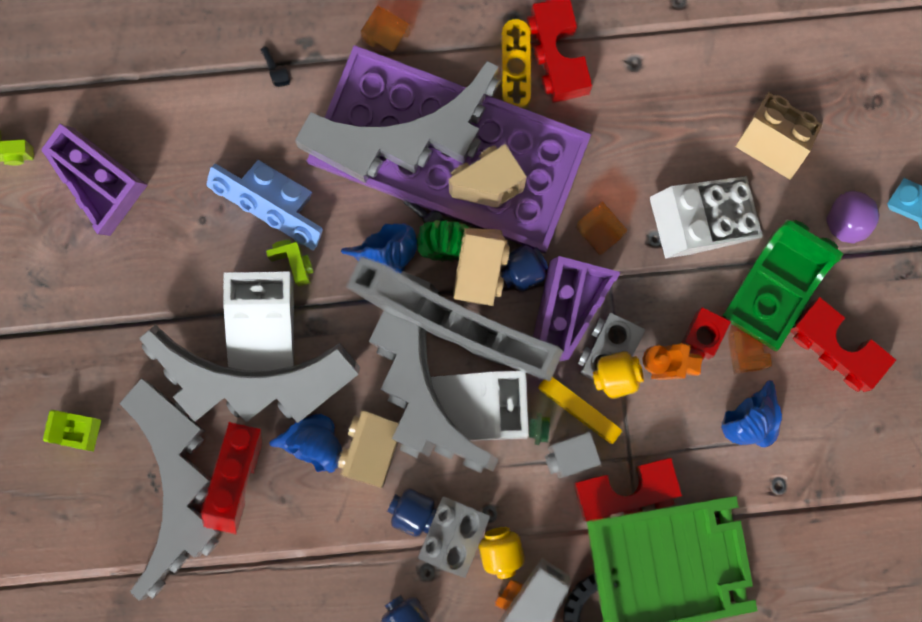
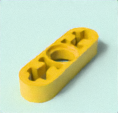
(524, 43)
(580, 410)

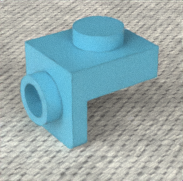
(908, 201)

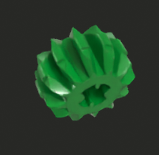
(440, 240)

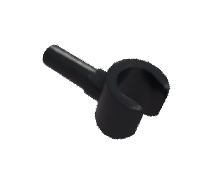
(278, 75)
(430, 217)

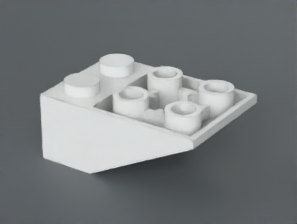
(705, 216)
(259, 320)
(485, 404)

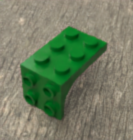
(781, 283)

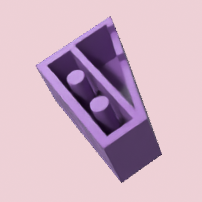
(94, 178)
(569, 302)

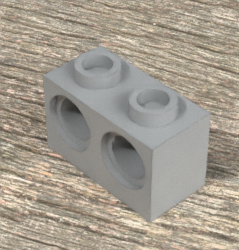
(604, 347)
(572, 456)
(453, 537)

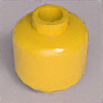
(618, 374)
(501, 552)

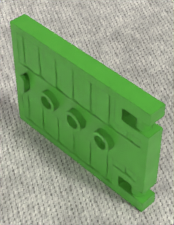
(672, 564)

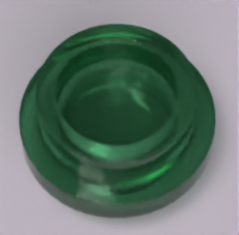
(539, 429)

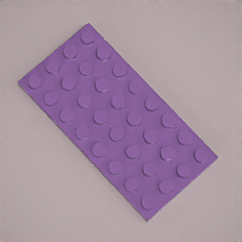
(389, 93)

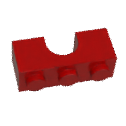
(564, 76)
(817, 331)
(230, 478)
(656, 486)

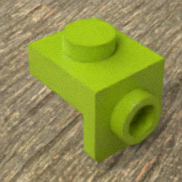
(15, 151)
(300, 264)
(71, 430)

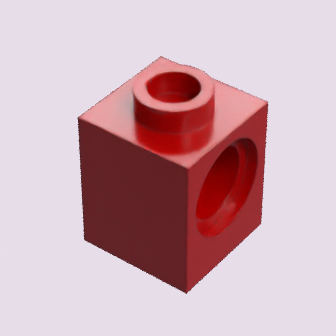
(714, 324)

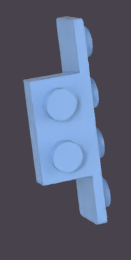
(270, 198)

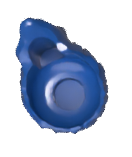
(391, 246)
(755, 419)
(312, 442)

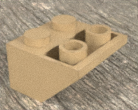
(779, 135)
(490, 179)
(479, 265)
(370, 449)

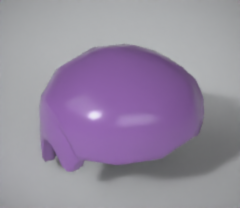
(853, 217)

